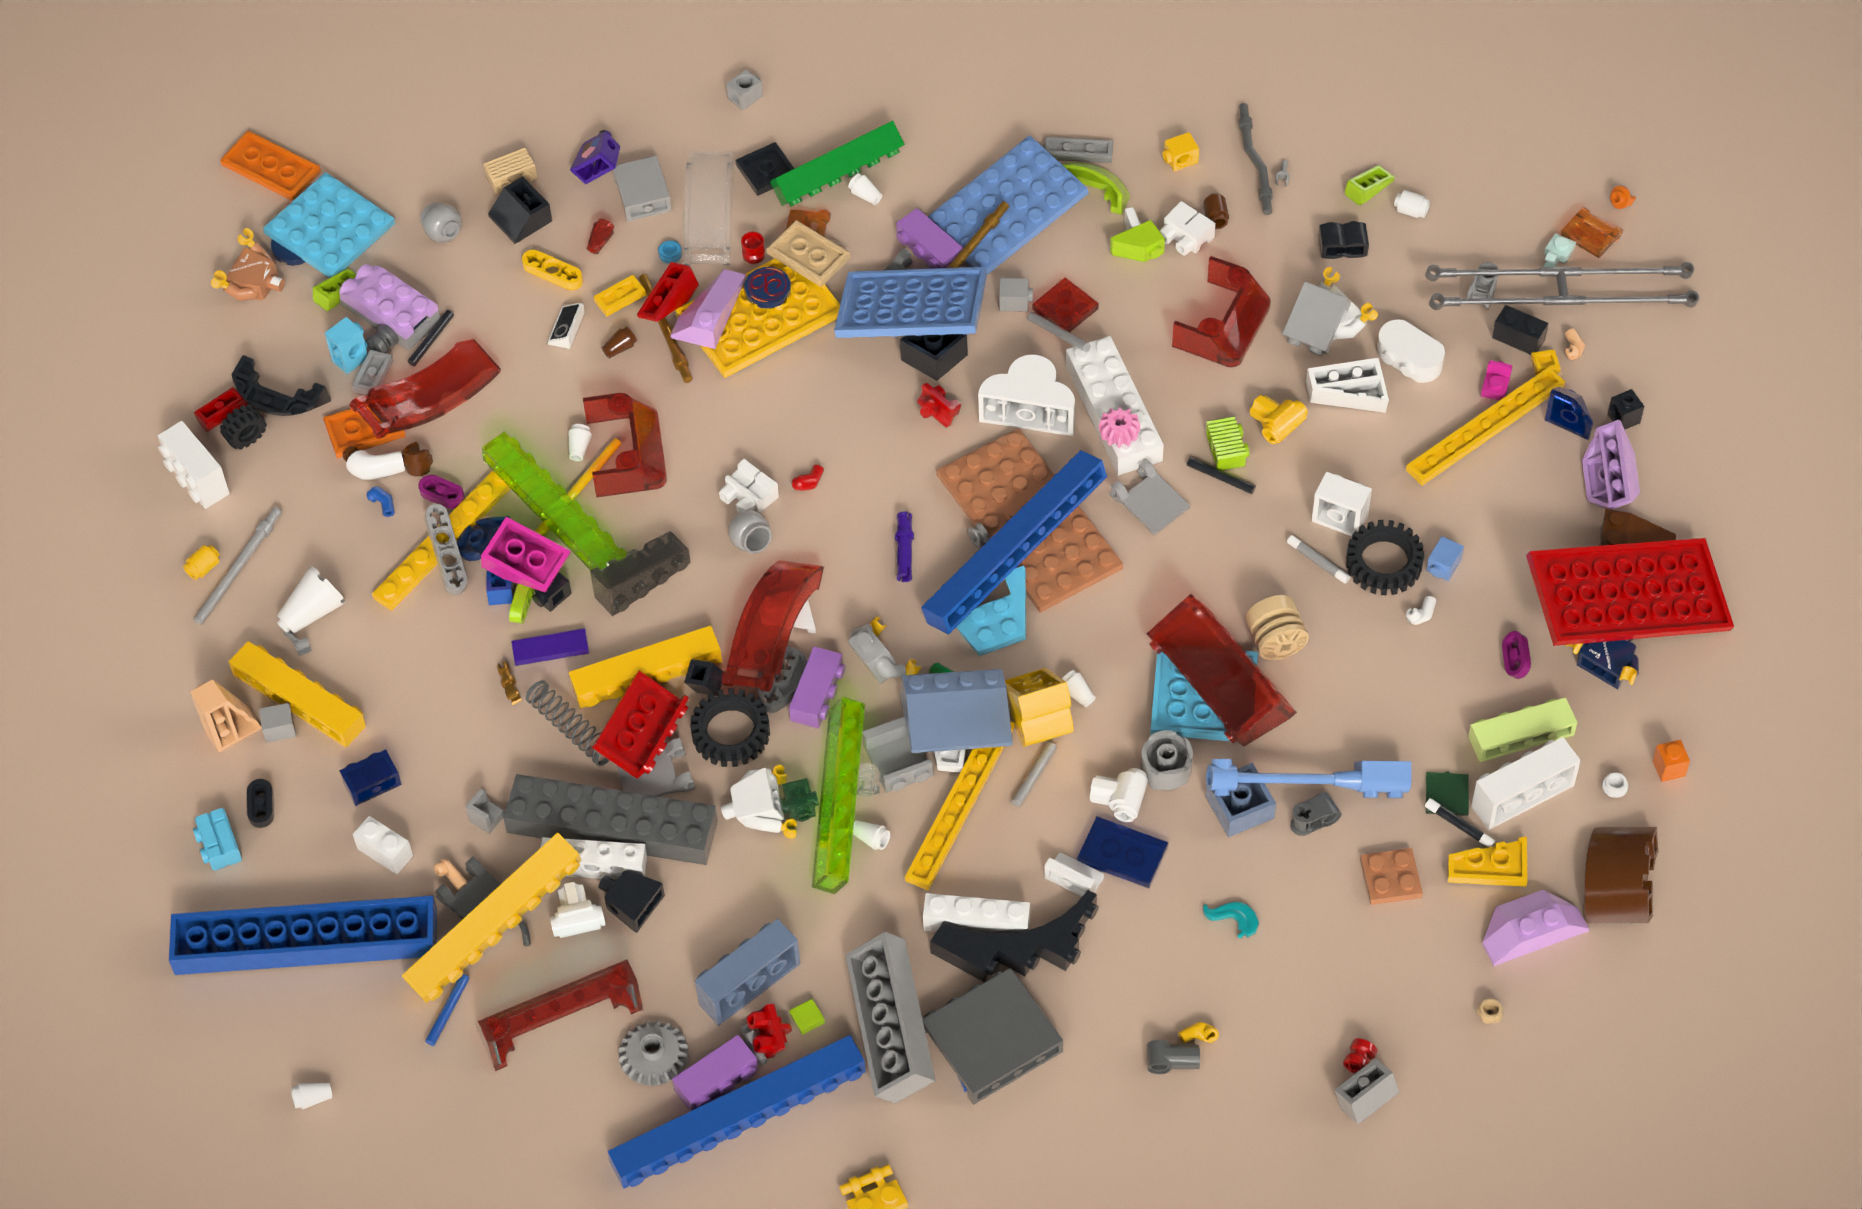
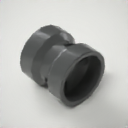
(382, 339)

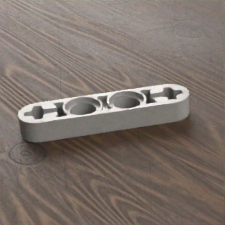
(444, 549)

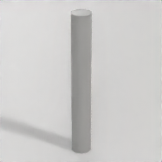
(1034, 774)

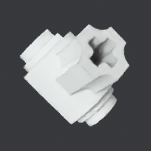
(1121, 794)
(576, 913)

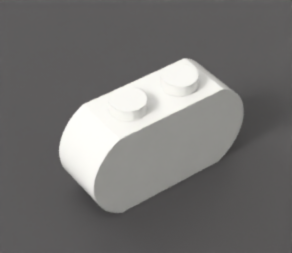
(1410, 351)

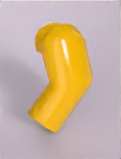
(1199, 1031)

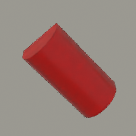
(216, 411)

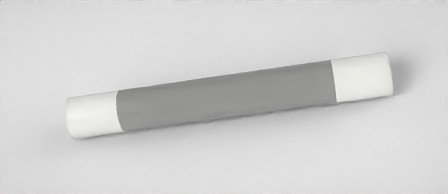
(1318, 559)

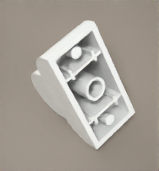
(1028, 398)

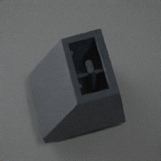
(520, 210)

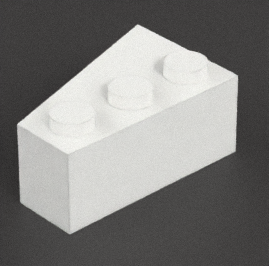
(1349, 385)

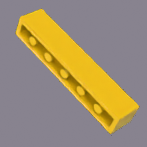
(658, 661)
(306, 698)

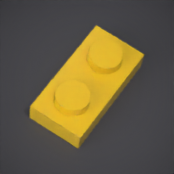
(619, 295)

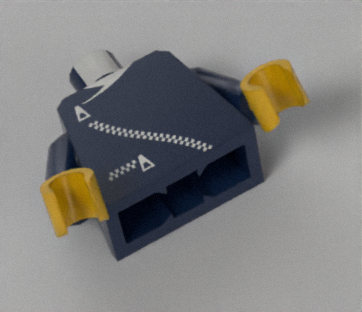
(1609, 660)

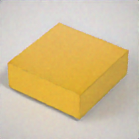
(1545, 359)

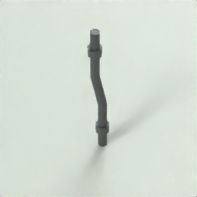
(1265, 191)

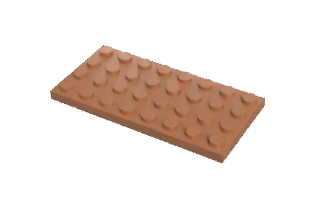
(996, 484)

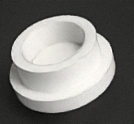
(1615, 785)

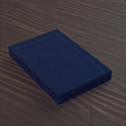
(1122, 852)

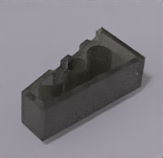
(639, 572)

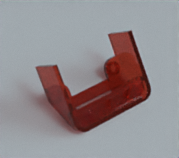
(1231, 338)
(638, 468)

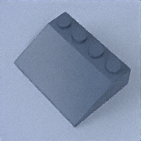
(956, 710)

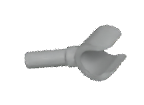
(1283, 173)
(301, 646)

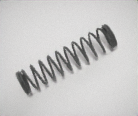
(543, 694)

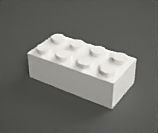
(1525, 782)

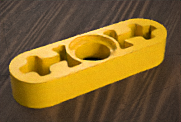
(558, 277)

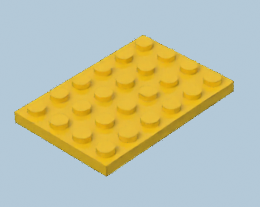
(758, 331)

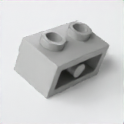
(1367, 1091)

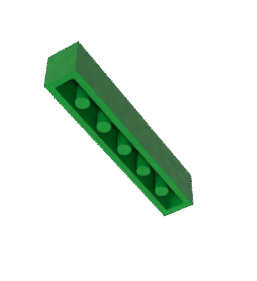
(837, 163)

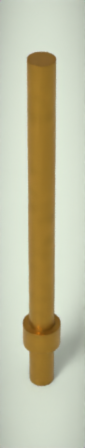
(990, 222)
(679, 360)

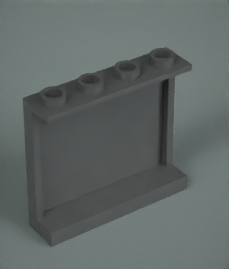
(993, 1034)

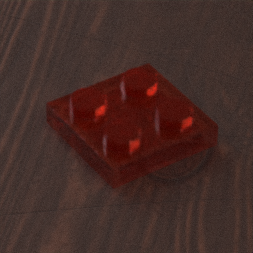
(1065, 305)

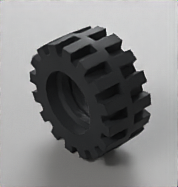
(243, 427)

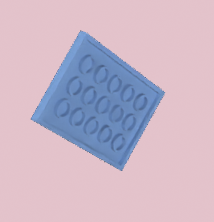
(1032, 186)
(911, 302)

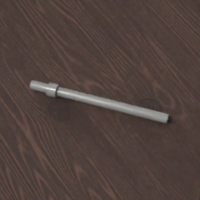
(263, 530)

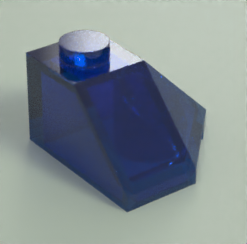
(1569, 412)

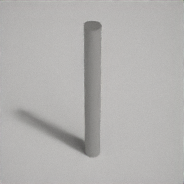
(1059, 332)

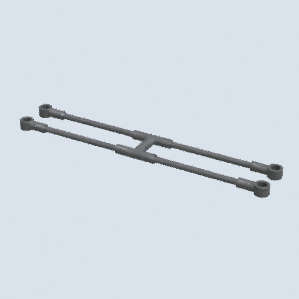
(1560, 274)

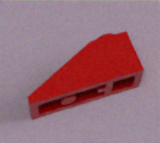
(669, 293)

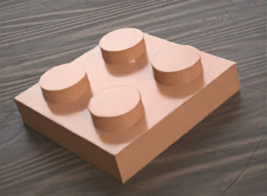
(1391, 876)

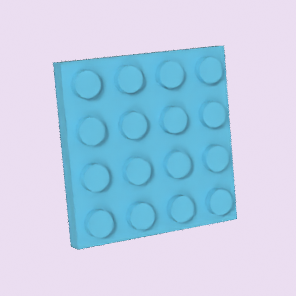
(329, 225)
(1180, 707)

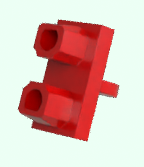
(936, 405)
(771, 1029)

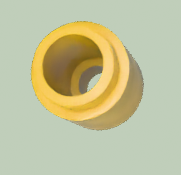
(201, 562)

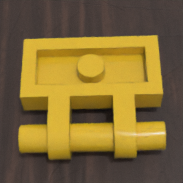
(883, 1197)

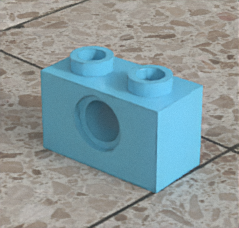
(346, 345)

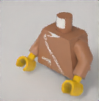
(251, 274)

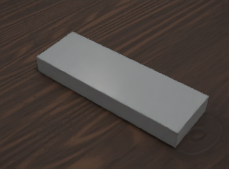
(1079, 149)

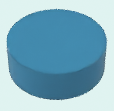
(670, 252)

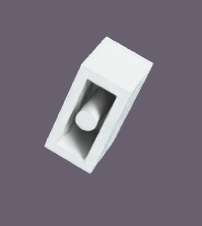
(383, 845)

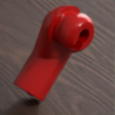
(808, 481)

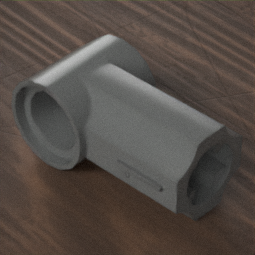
(1164, 1057)

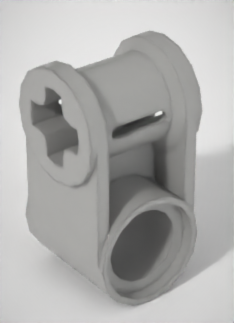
(1482, 286)

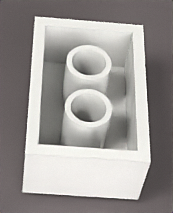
(192, 465)

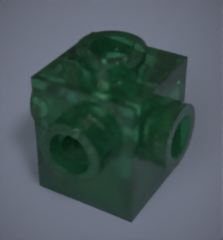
(799, 800)

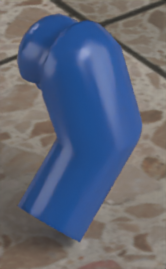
(378, 494)

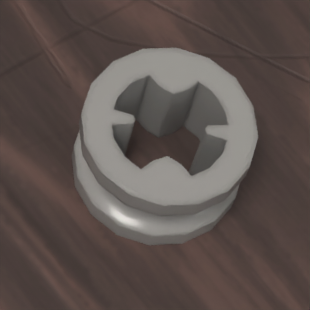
(978, 535)

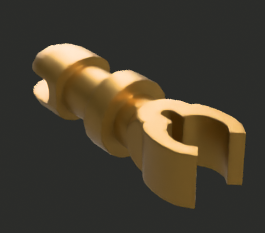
(509, 682)

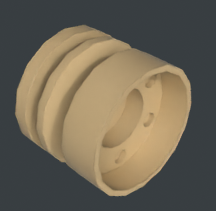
(1277, 627)

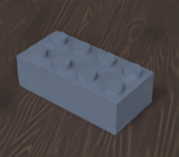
(747, 971)

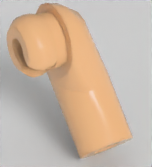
(1576, 345)
(446, 868)

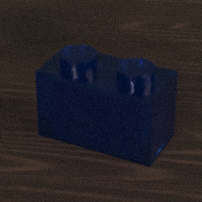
(370, 777)

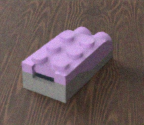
(387, 300)

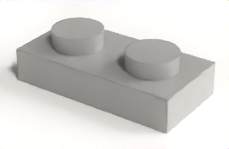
(372, 371)

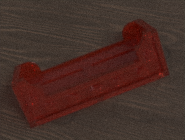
(1220, 671)

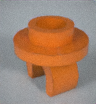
(1621, 197)

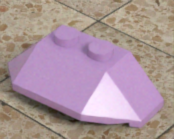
(1610, 468)
(1530, 926)

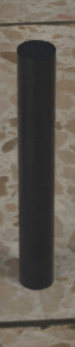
(430, 338)
(1221, 475)

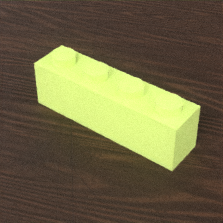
(1522, 729)

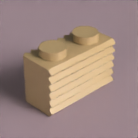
(508, 169)

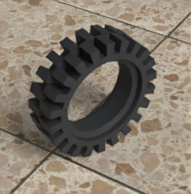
(1384, 581)
(730, 702)

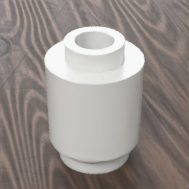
(1412, 204)

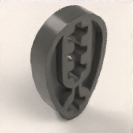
(786, 688)

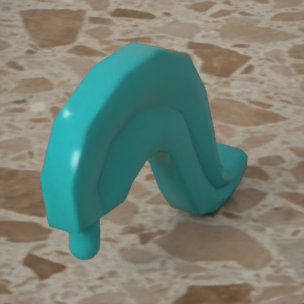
(1241, 912)

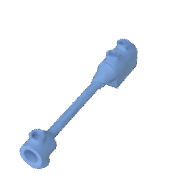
(1367, 777)

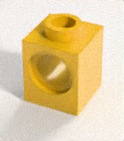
(1181, 151)

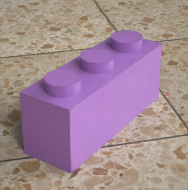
(927, 240)
(817, 687)
(715, 1073)

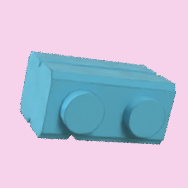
(218, 839)

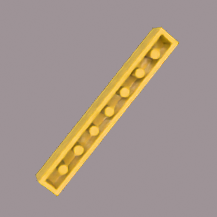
(492, 918)

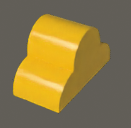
(1039, 706)

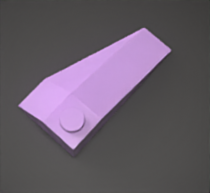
(709, 312)

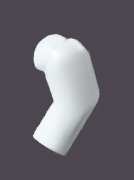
(1424, 614)

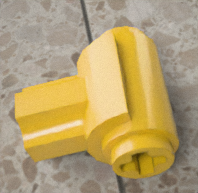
(1276, 418)

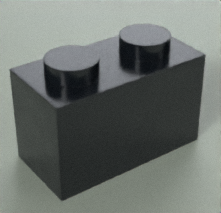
(1520, 330)

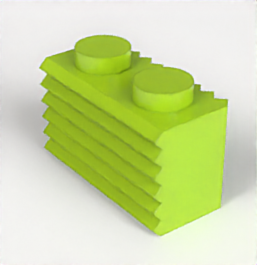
(1226, 443)

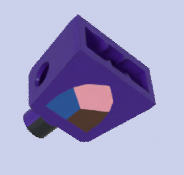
(596, 157)

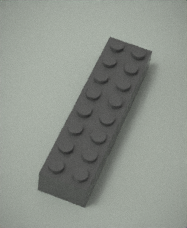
(586, 812)

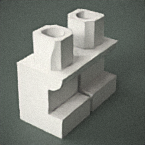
(1187, 229)
(750, 487)

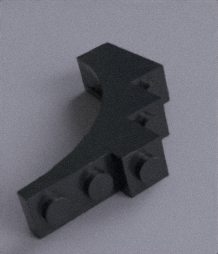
(1021, 951)

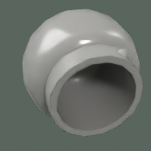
(441, 222)
(750, 532)

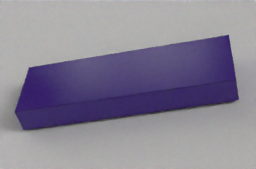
(550, 647)

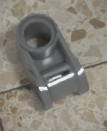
(1314, 813)

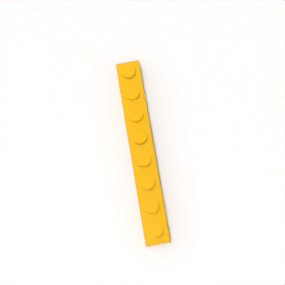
(1484, 426)
(423, 558)
(953, 815)

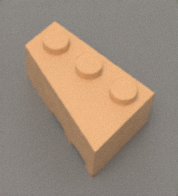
(223, 715)

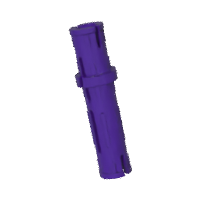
(904, 546)

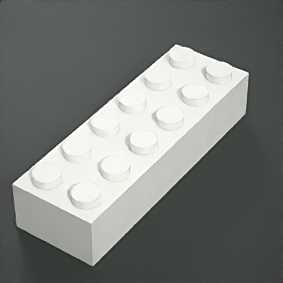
(1106, 385)

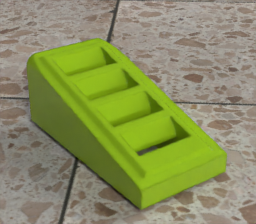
(1366, 185)
(322, 292)

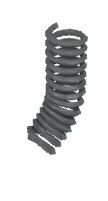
(524, 929)

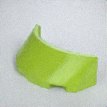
(1102, 179)

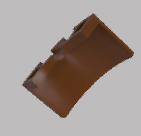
(1618, 874)

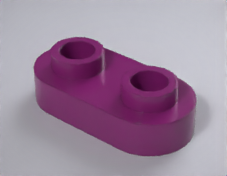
(443, 491)
(1516, 654)

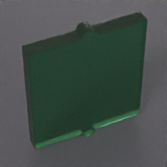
(1449, 791)

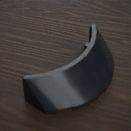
(271, 401)

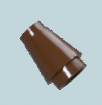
(620, 341)

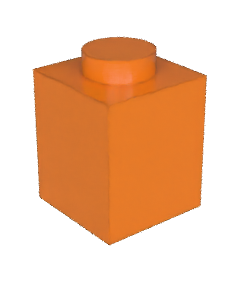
(1671, 760)

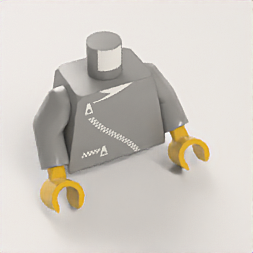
(875, 655)

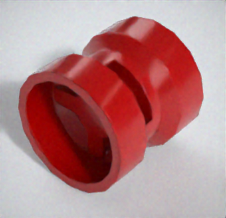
(753, 247)
(1361, 1053)

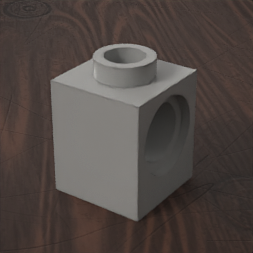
(744, 89)

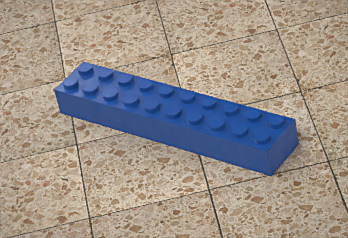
(302, 935)

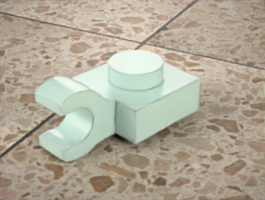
(1558, 250)

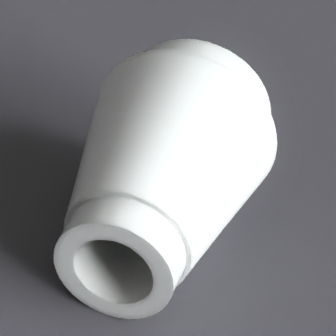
(864, 188)
(579, 439)
(1078, 688)
(871, 834)
(310, 1094)

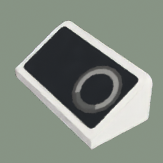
(567, 325)

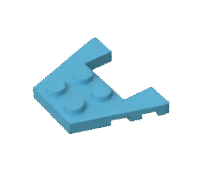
(999, 621)

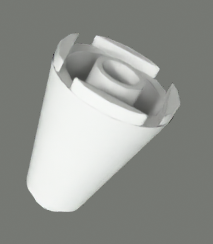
(309, 602)

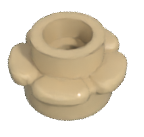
(1490, 1005)

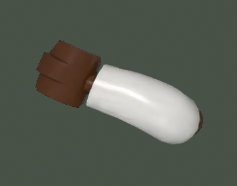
(378, 466)

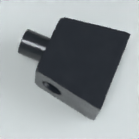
(632, 897)

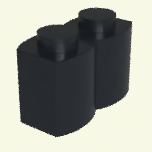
(1343, 240)

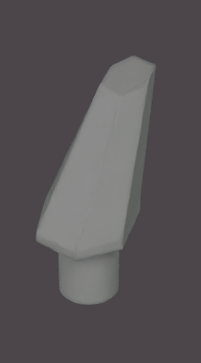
(749, 1035)

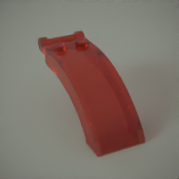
(428, 392)
(768, 622)

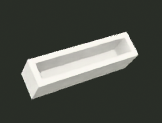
(976, 914)

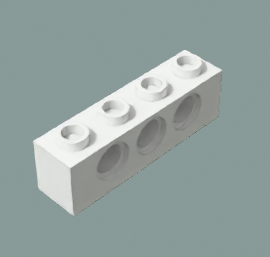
(607, 858)

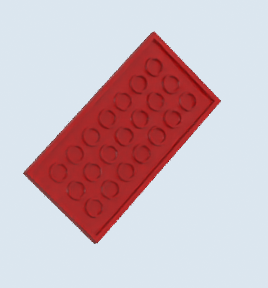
(1629, 591)

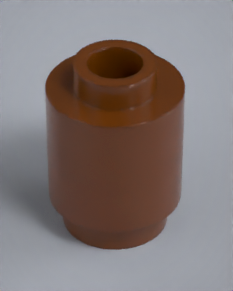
(1216, 210)

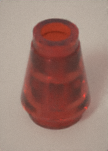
(600, 235)

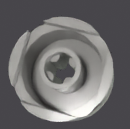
(1167, 760)

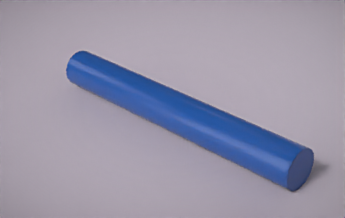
(447, 1010)

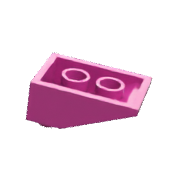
(523, 556)

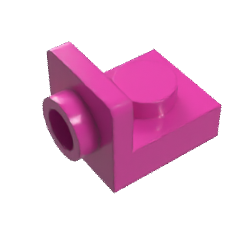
(1496, 380)

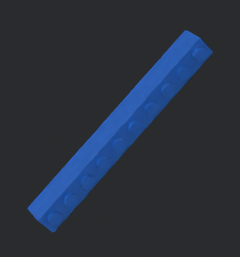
(1014, 542)
(736, 1112)

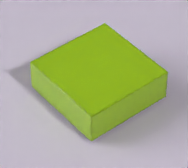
(806, 1016)

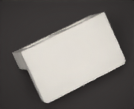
(1072, 874)

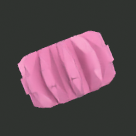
(1119, 427)

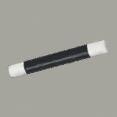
(1460, 823)

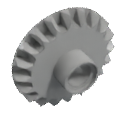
(656, 1066)

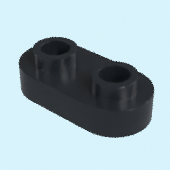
(260, 805)

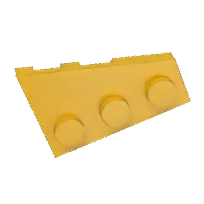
(1491, 866)

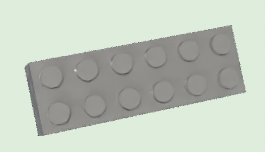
(890, 1018)

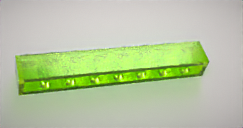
(550, 502)
(838, 795)

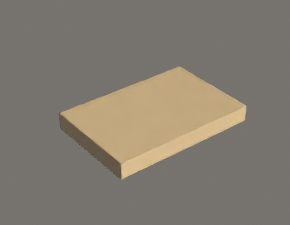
(808, 253)

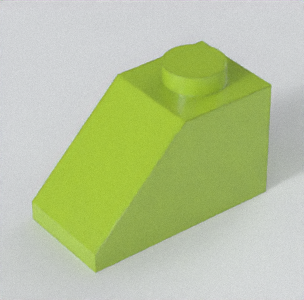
(1138, 243)

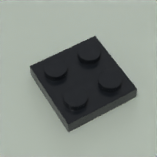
(763, 166)

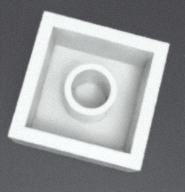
(1341, 504)

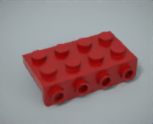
(640, 725)

